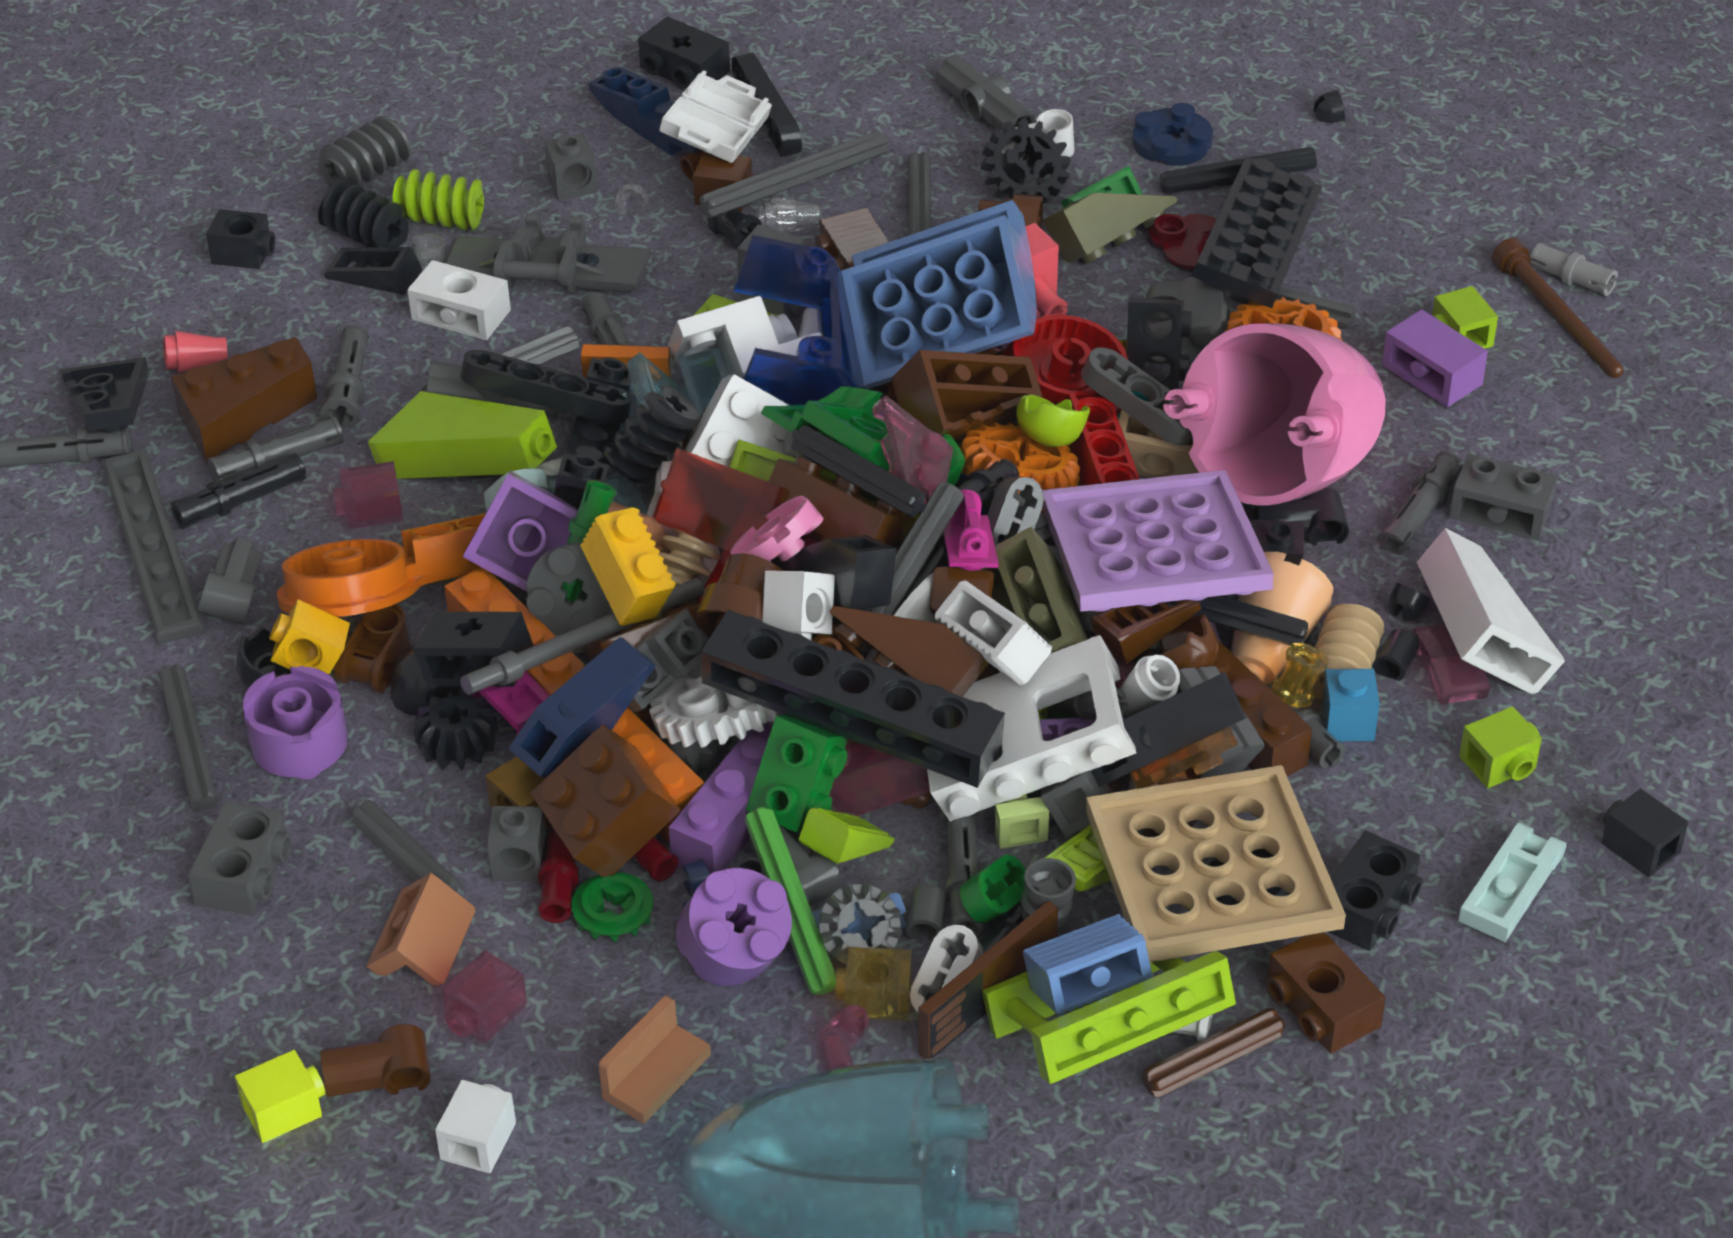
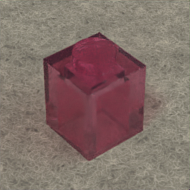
(369, 495)
(483, 997)

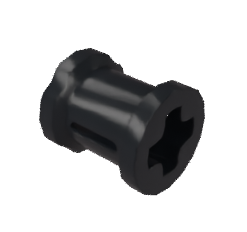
(733, 227)

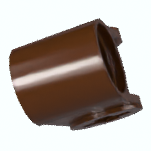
(374, 648)

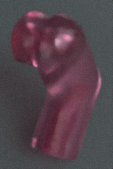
(841, 1036)

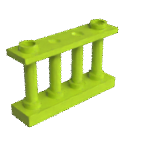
(1116, 1022)

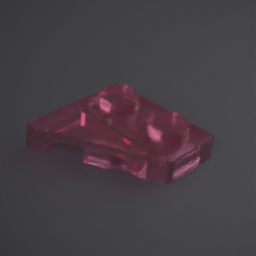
(912, 448)

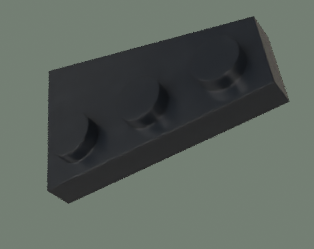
(107, 392)

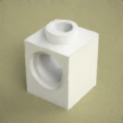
(799, 601)

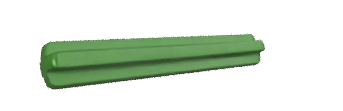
(804, 931)

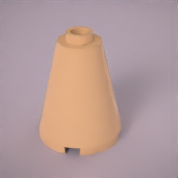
(1296, 592)

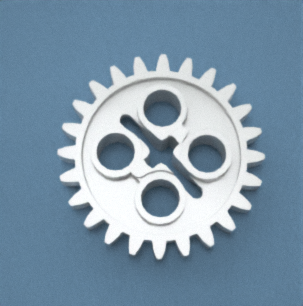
(702, 713)

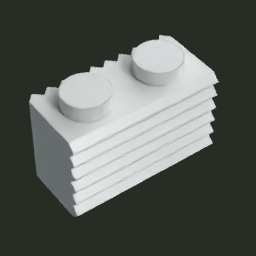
(994, 632)

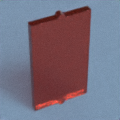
(713, 500)

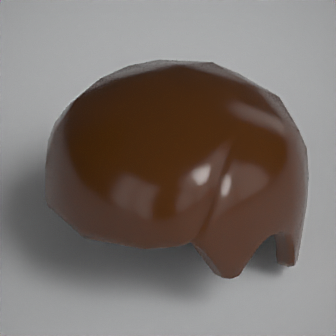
(1191, 644)

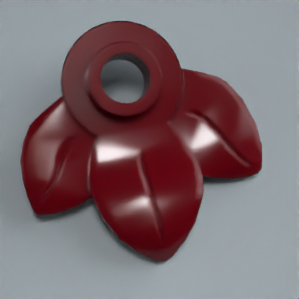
(1181, 237)

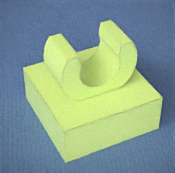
(1021, 822)

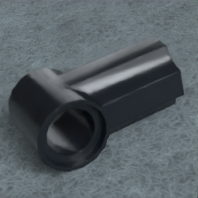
(1319, 511)

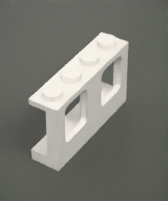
(1027, 759)

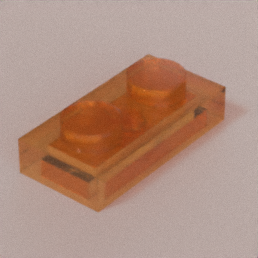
(1200, 755)

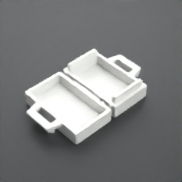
(716, 116)

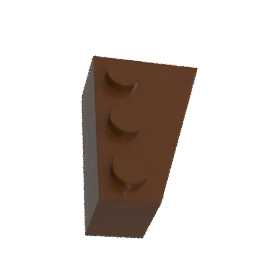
(963, 390)
(841, 504)

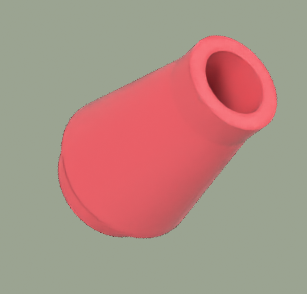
(190, 350)

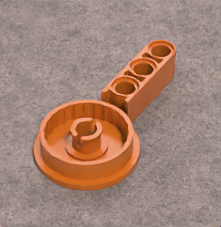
(376, 573)

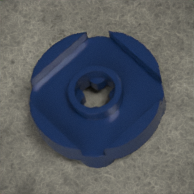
(1154, 141)

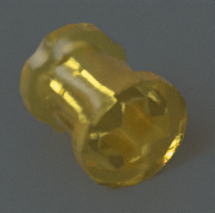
(1300, 675)

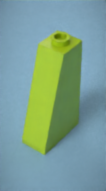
(462, 438)

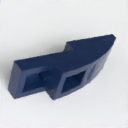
(638, 105)

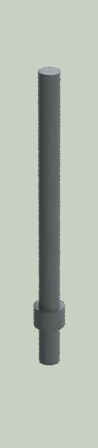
(511, 665)

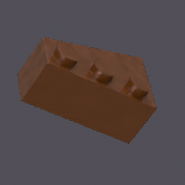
(243, 394)

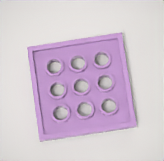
(1126, 532)

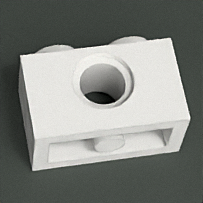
(459, 300)

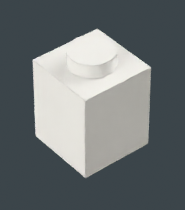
(475, 1126)

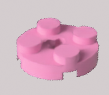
(782, 532)

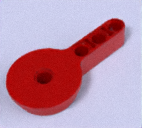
(1063, 346)

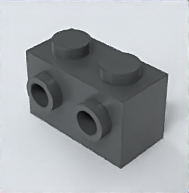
(1503, 496)

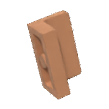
(423, 931)
(650, 1062)

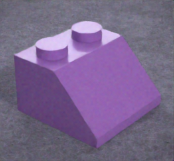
(519, 529)

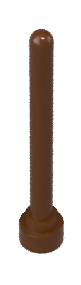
(1514, 258)

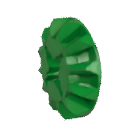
(618, 889)

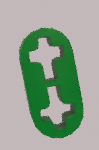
(993, 889)

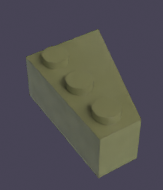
(1035, 589)

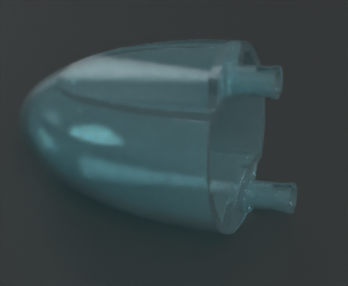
(847, 1157)

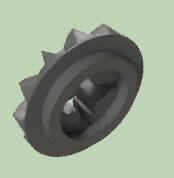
(839, 913)

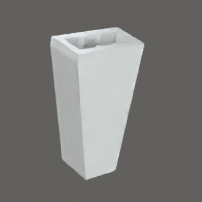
(1486, 614)

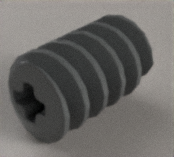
(365, 152)

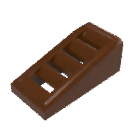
(1129, 637)

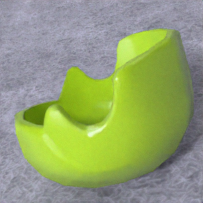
(1050, 423)

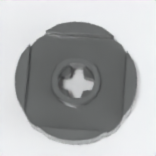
(549, 600)

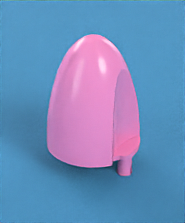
(1279, 410)

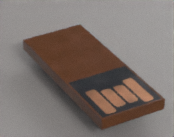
(961, 1000)

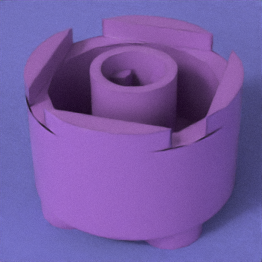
(295, 722)
(708, 920)

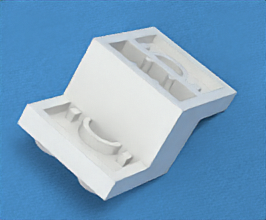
(735, 329)

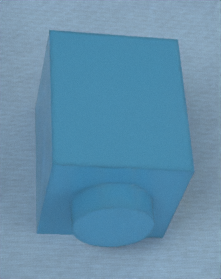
(1350, 704)

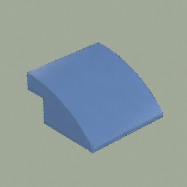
(942, 291)

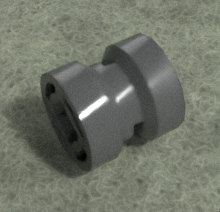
(1048, 881)

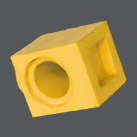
(323, 635)

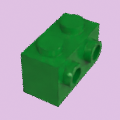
(797, 771)

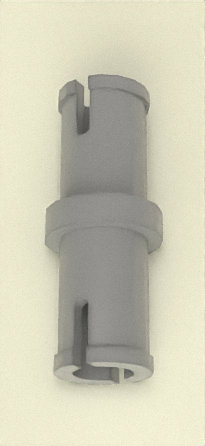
(1573, 269)

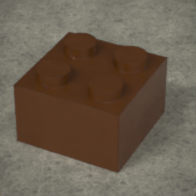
(605, 802)

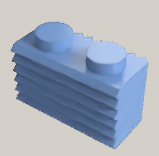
(1087, 964)

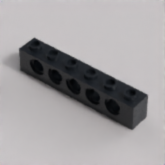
(853, 698)

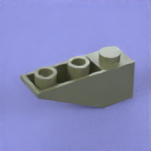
(1101, 218)

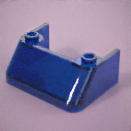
(811, 280)

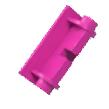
(969, 536)

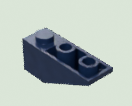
(581, 706)

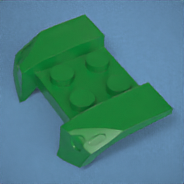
(849, 420)

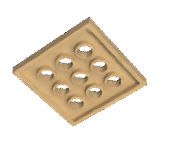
(1245, 877)

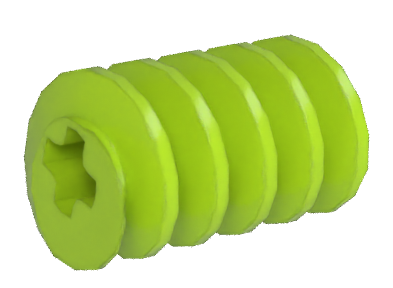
(440, 201)

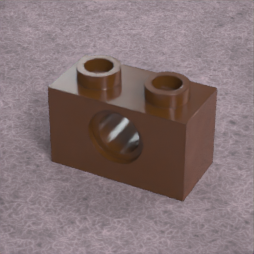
(1324, 991)

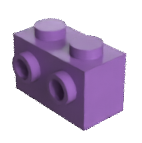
(1434, 358)

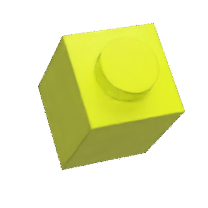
(280, 1095)

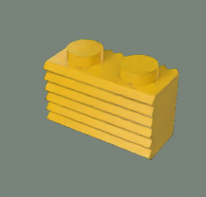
(628, 566)

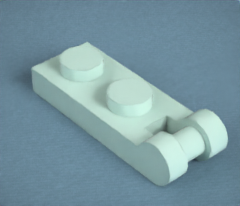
(1511, 882)

